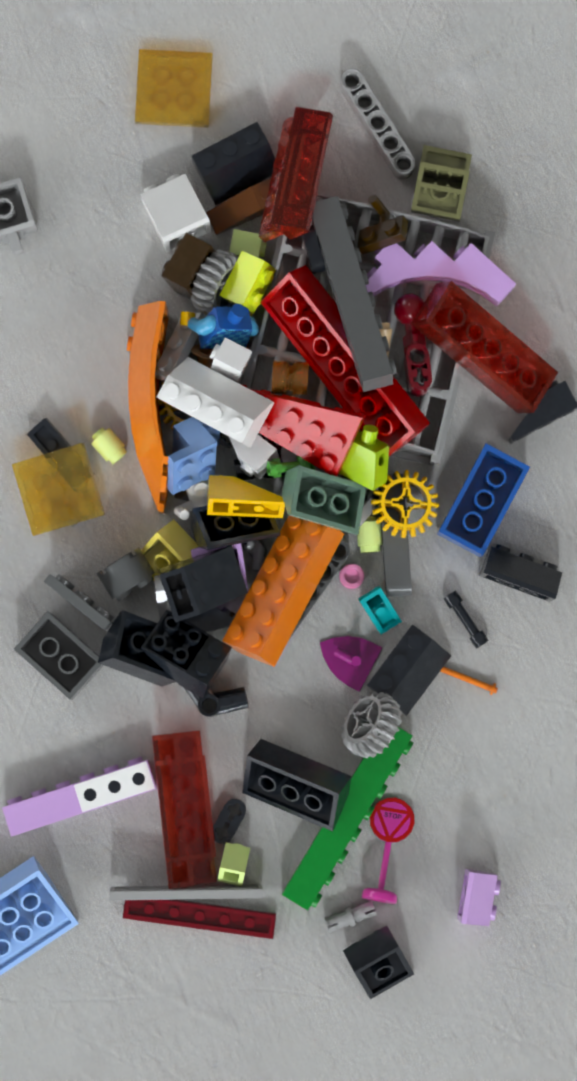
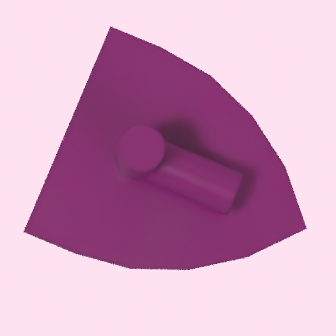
(350, 659)

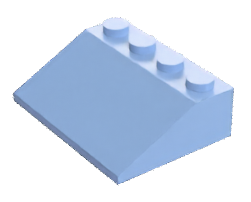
(29, 913)

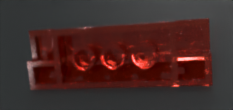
(296, 174)
(184, 809)

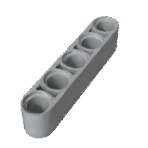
(376, 112)

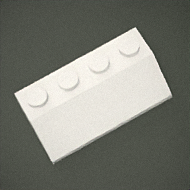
(216, 400)

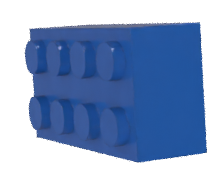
(483, 500)

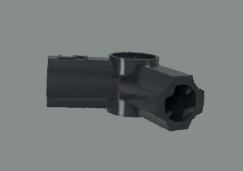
(226, 701)

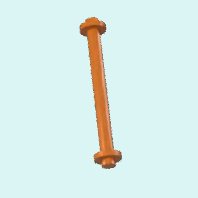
(493, 689)

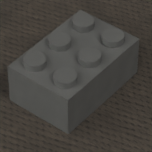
(59, 655)

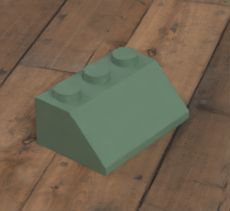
(323, 499)

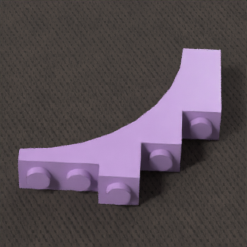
(469, 270)

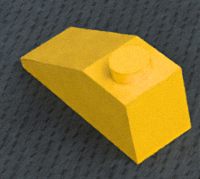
(239, 498)

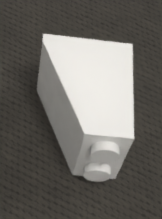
(175, 210)

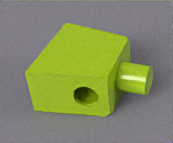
(367, 459)

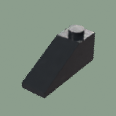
(553, 406)

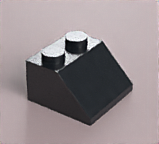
(378, 962)

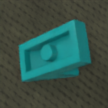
(380, 610)

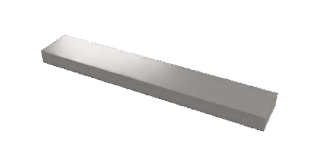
(188, 892)

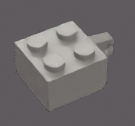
(15, 214)

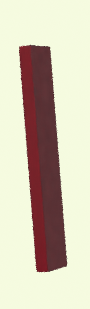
(202, 916)

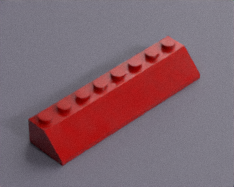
(316, 330)

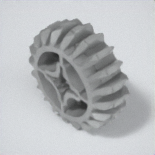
(211, 281)
(371, 724)

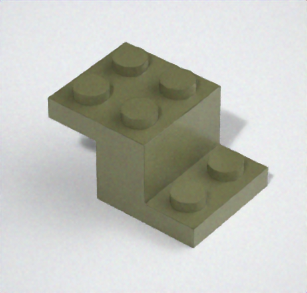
(441, 183)

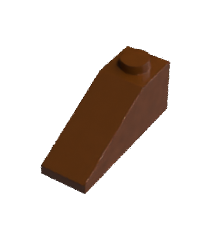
(240, 208)

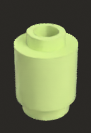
(108, 445)
(370, 536)

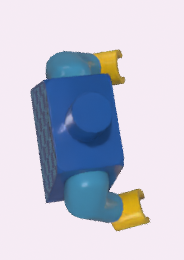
(221, 323)

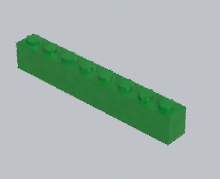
(330, 845)

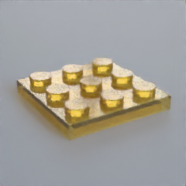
(173, 88)
(58, 489)

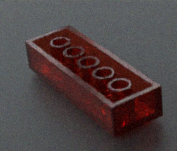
(484, 347)

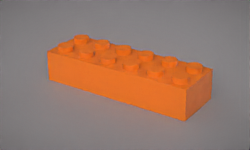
(282, 589)

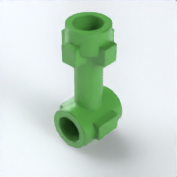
(276, 468)

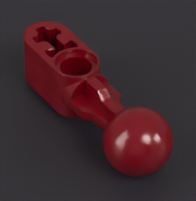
(413, 343)

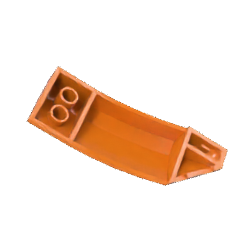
(143, 387)

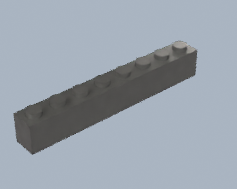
(351, 295)

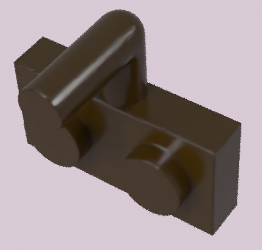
(384, 233)

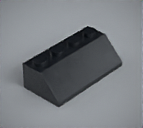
(296, 784)

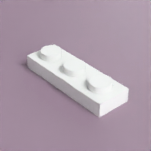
(177, 349)

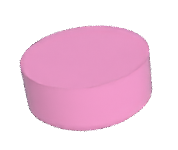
(351, 576)

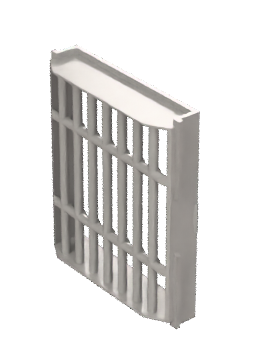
(411, 450)

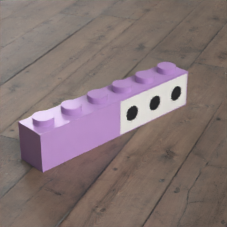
(79, 797)

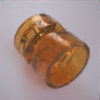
(290, 377)

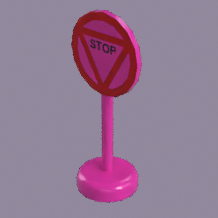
(392, 823)

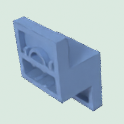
(192, 454)

